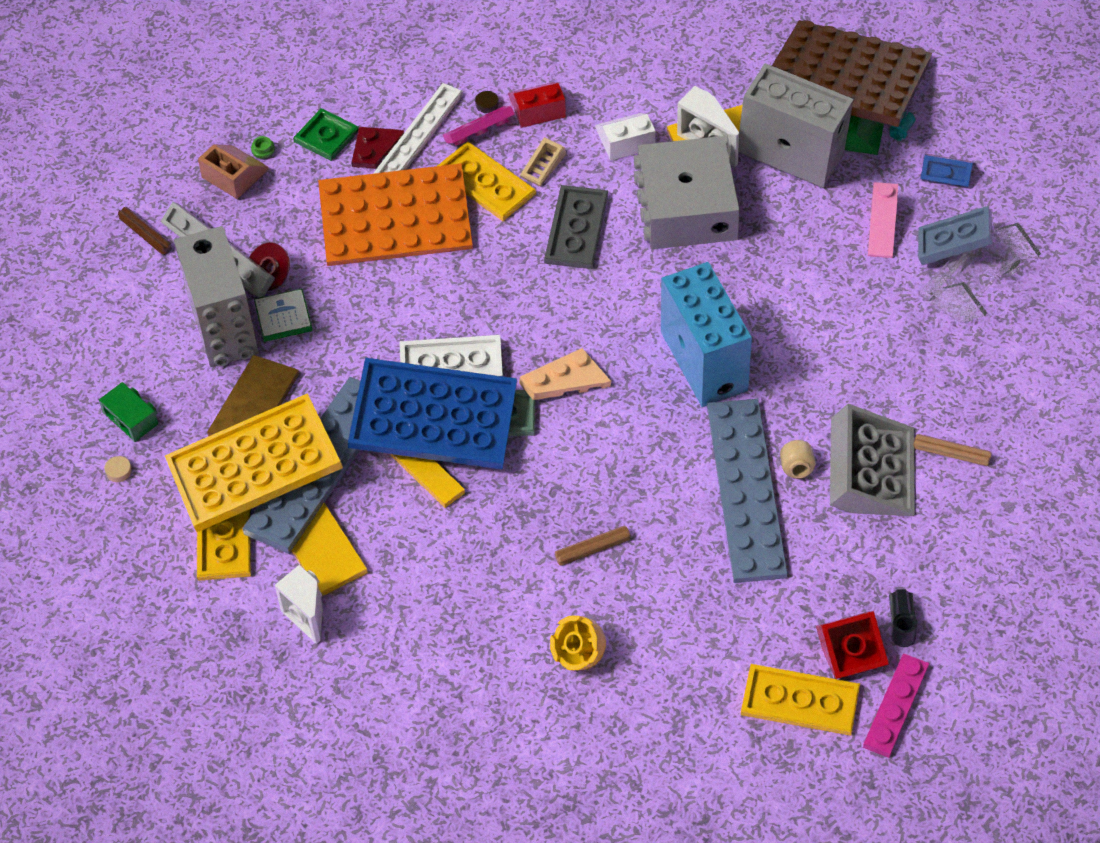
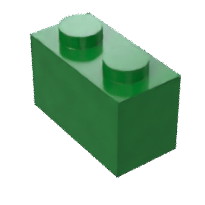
(129, 411)

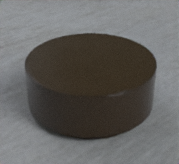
(486, 101)

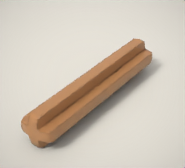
(952, 449)
(592, 545)

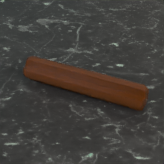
(144, 230)

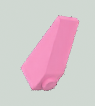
(882, 220)

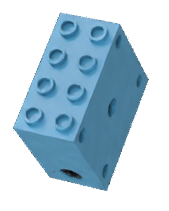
(705, 334)

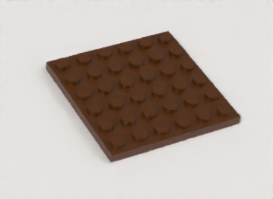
(867, 69)

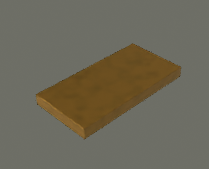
(258, 389)

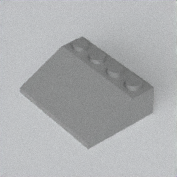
(871, 463)

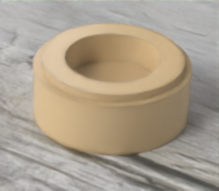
(118, 469)

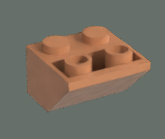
(230, 169)

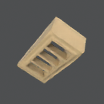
(545, 146)

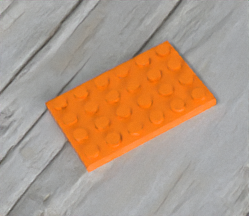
(394, 214)

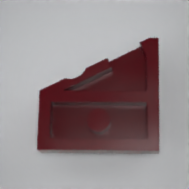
(373, 146)

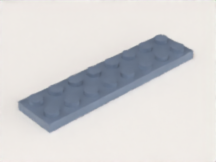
(746, 491)
(286, 517)

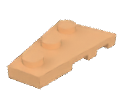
(565, 374)

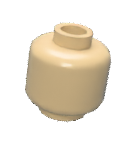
(797, 459)

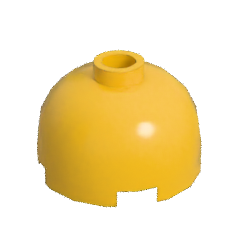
(578, 643)

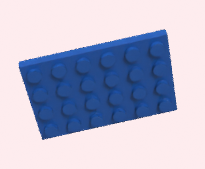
(433, 413)

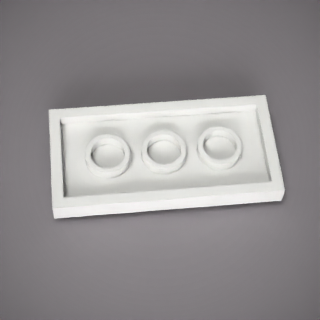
(467, 354)

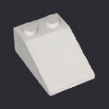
(703, 117)

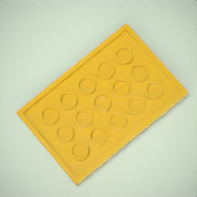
(252, 462)

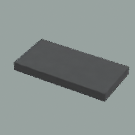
(576, 227)

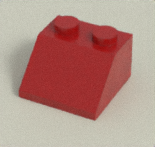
(538, 104)
(852, 644)

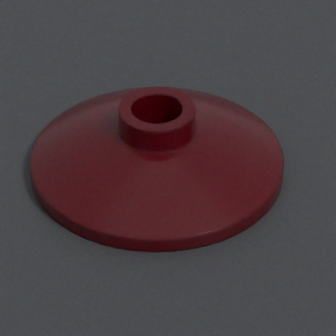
(272, 254)

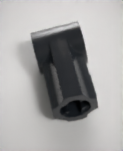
(902, 617)

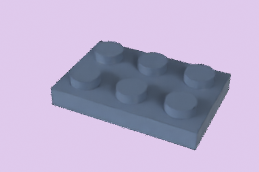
(955, 235)

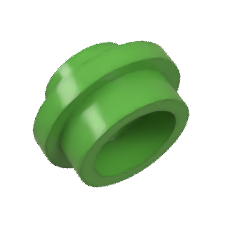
(262, 147)

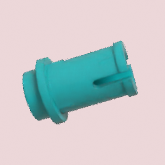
(901, 131)

